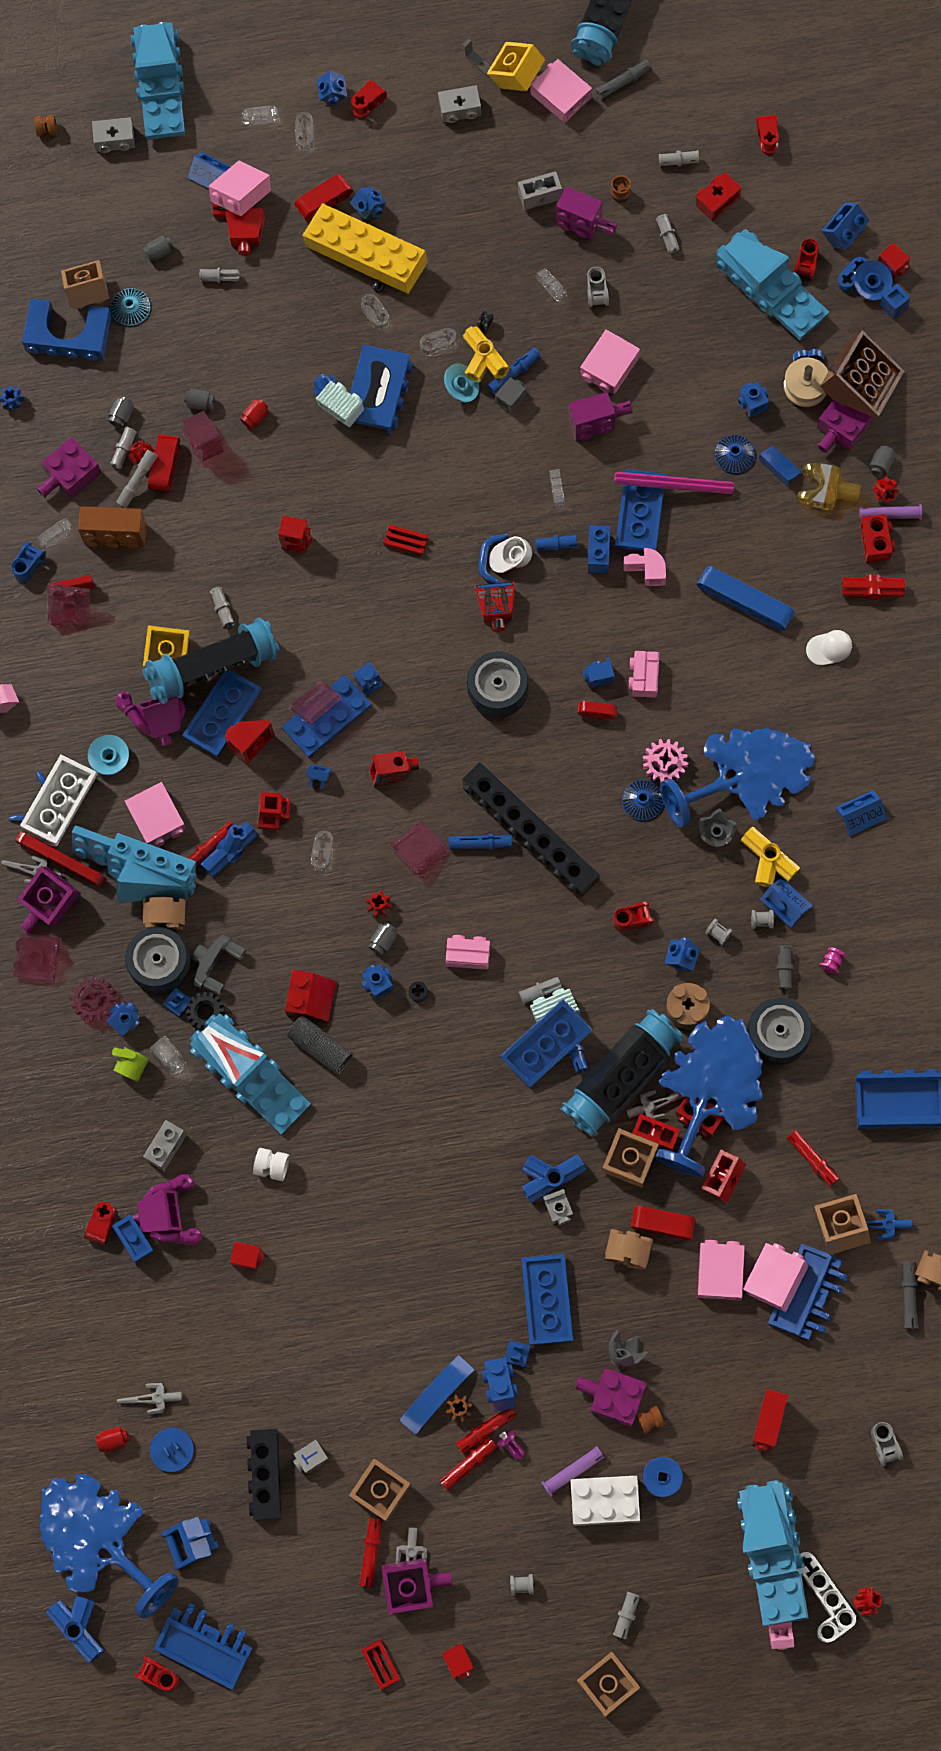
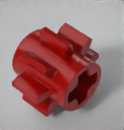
(138, 451)
(885, 490)
(382, 907)
(867, 1601)

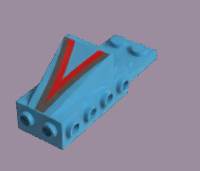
(248, 1072)

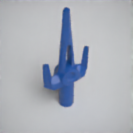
(889, 1224)

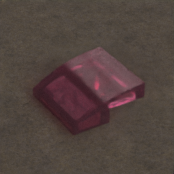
(315, 702)

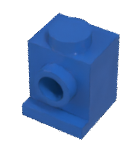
(599, 673)
(367, 679)

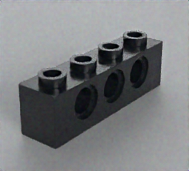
(272, 1509)

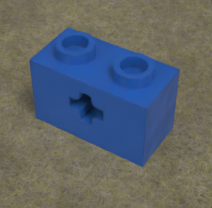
(598, 549)

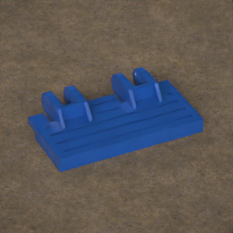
(810, 1294)
(202, 1649)

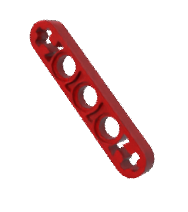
(60, 859)

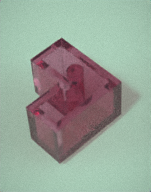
(202, 436)

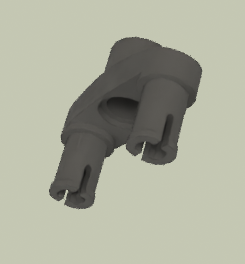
(207, 959)

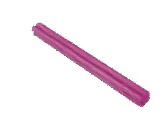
(673, 483)

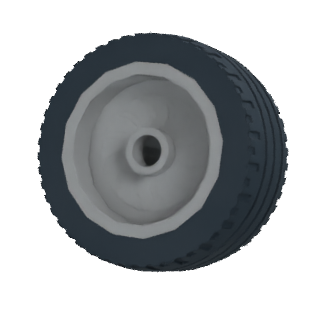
(512, 683)
(150, 946)
(784, 1015)

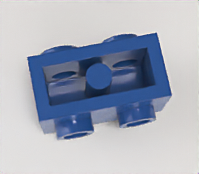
(845, 225)
(501, 1390)

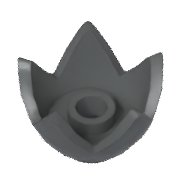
(719, 821)
(624, 1353)

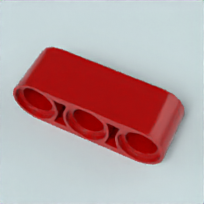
(329, 193)
(164, 465)
(662, 1222)

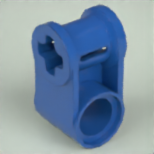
(28, 558)

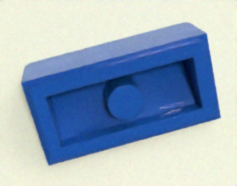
(779, 465)

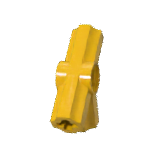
(483, 361)
(768, 867)

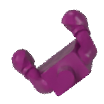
(152, 716)
(160, 1212)

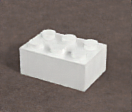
(605, 1500)

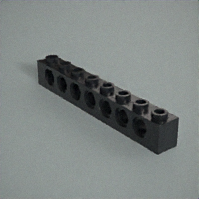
(482, 776)

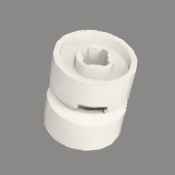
(271, 1164)

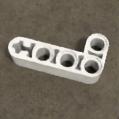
(821, 1594)

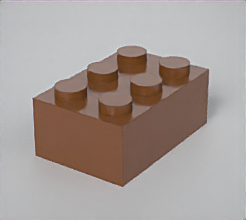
(112, 527)

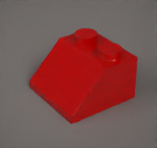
(248, 738)
(310, 996)

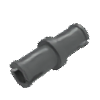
(784, 967)

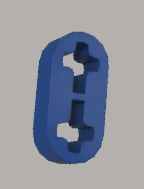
(847, 272)

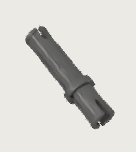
(625, 78)
(910, 1295)

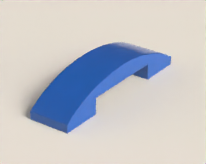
(436, 1394)

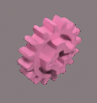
(674, 763)

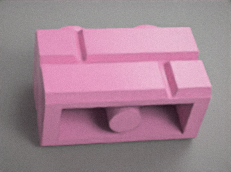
(645, 675)
(467, 952)

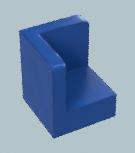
(895, 301)

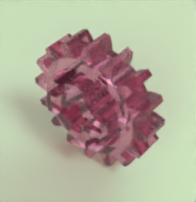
(100, 997)

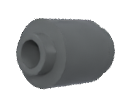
(158, 248)
(199, 399)
(120, 412)
(882, 461)
(383, 939)

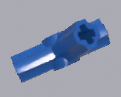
(229, 848)
(541, 1171)
(79, 1617)

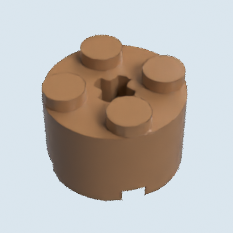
(164, 913)
(676, 1002)
(628, 1249)
(929, 1269)

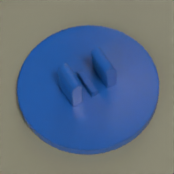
(171, 1450)

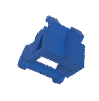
(196, 1540)

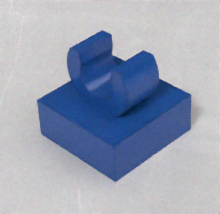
(320, 773)
(177, 1002)
(517, 1353)

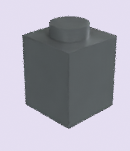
(510, 395)

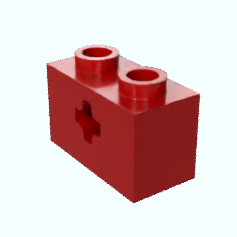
(725, 192)
(657, 1132)
(724, 1176)

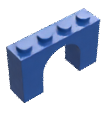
(88, 344)

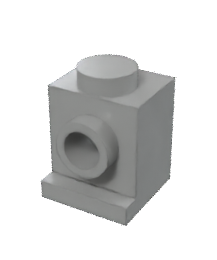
(560, 1217)

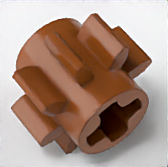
(461, 1414)

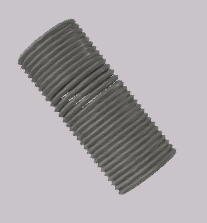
(324, 1046)

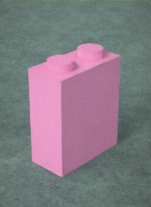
(560, 90)
(239, 188)
(609, 362)
(155, 815)
(721, 1270)
(776, 1276)

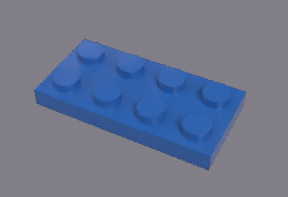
(639, 515)
(222, 708)
(343, 713)
(546, 1042)
(547, 1299)

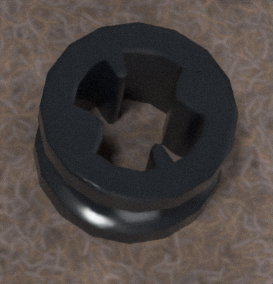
(485, 320)
(413, 987)

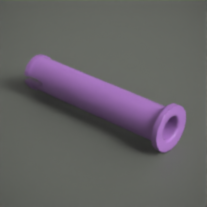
(905, 512)
(572, 1471)

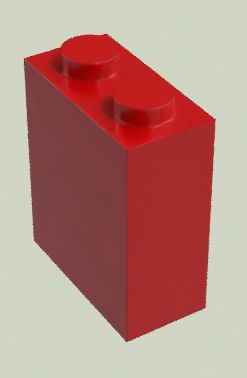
(769, 1420)

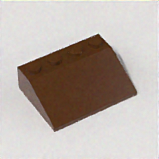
(862, 376)

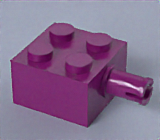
(581, 214)
(595, 416)
(842, 425)
(68, 469)
(47, 898)
(614, 1396)
(410, 1585)

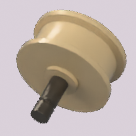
(804, 381)

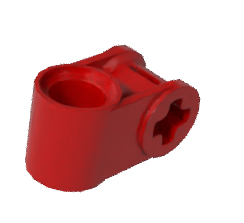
(367, 99)
(768, 133)
(806, 262)
(634, 916)
(99, 1226)
(153, 1674)

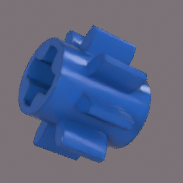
(321, 382)
(11, 398)

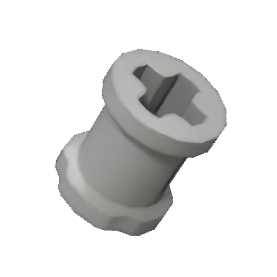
(762, 919)
(718, 932)
(521, 1584)

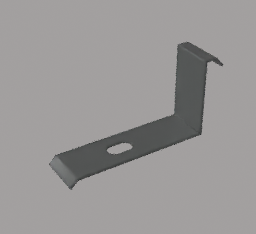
(474, 58)

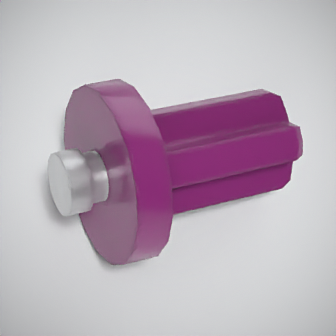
(510, 1444)

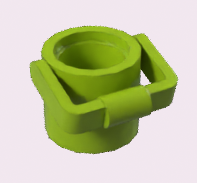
(129, 1063)

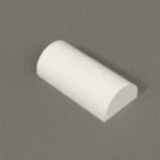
(58, 800)

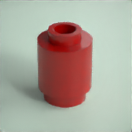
(254, 414)
(112, 1439)

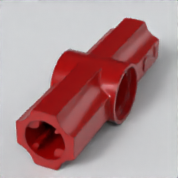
(873, 587)

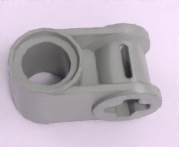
(597, 290)
(886, 1445)

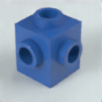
(331, 88)
(368, 203)
(753, 399)
(682, 954)
(380, 987)
(123, 1025)

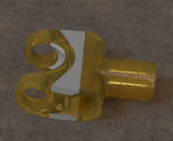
(829, 487)

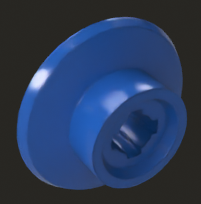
(667, 1466)

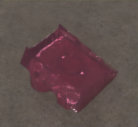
(67, 605)
(419, 848)
(37, 956)

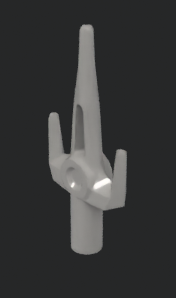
(43, 862)
(648, 1107)
(158, 1398)
(411, 1549)

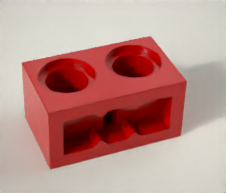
(294, 534)
(872, 538)
(685, 1119)

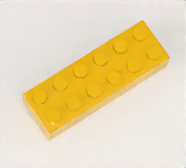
(365, 248)

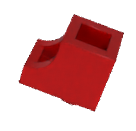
(271, 810)

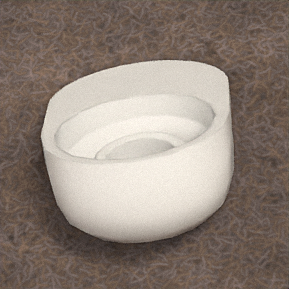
(510, 554)
(829, 648)

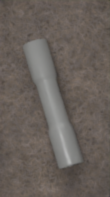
(143, 467)

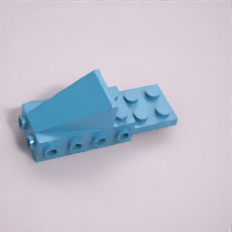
(159, 79)
(769, 283)
(137, 875)
(773, 1552)

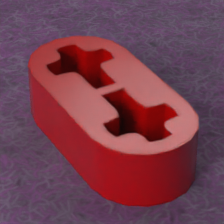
(597, 710)

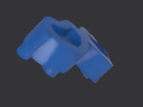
(814, 353)

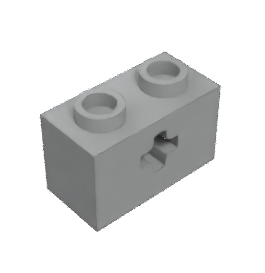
(466, 97)
(105, 130)
(539, 190)
(164, 1145)

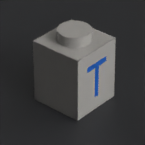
(310, 1457)

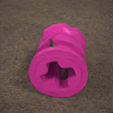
(832, 960)

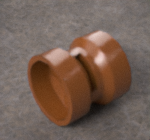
(45, 125)
(619, 184)
(650, 1419)

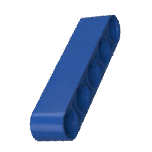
(745, 598)

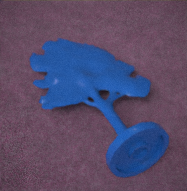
(763, 767)
(719, 1068)
(80, 1524)

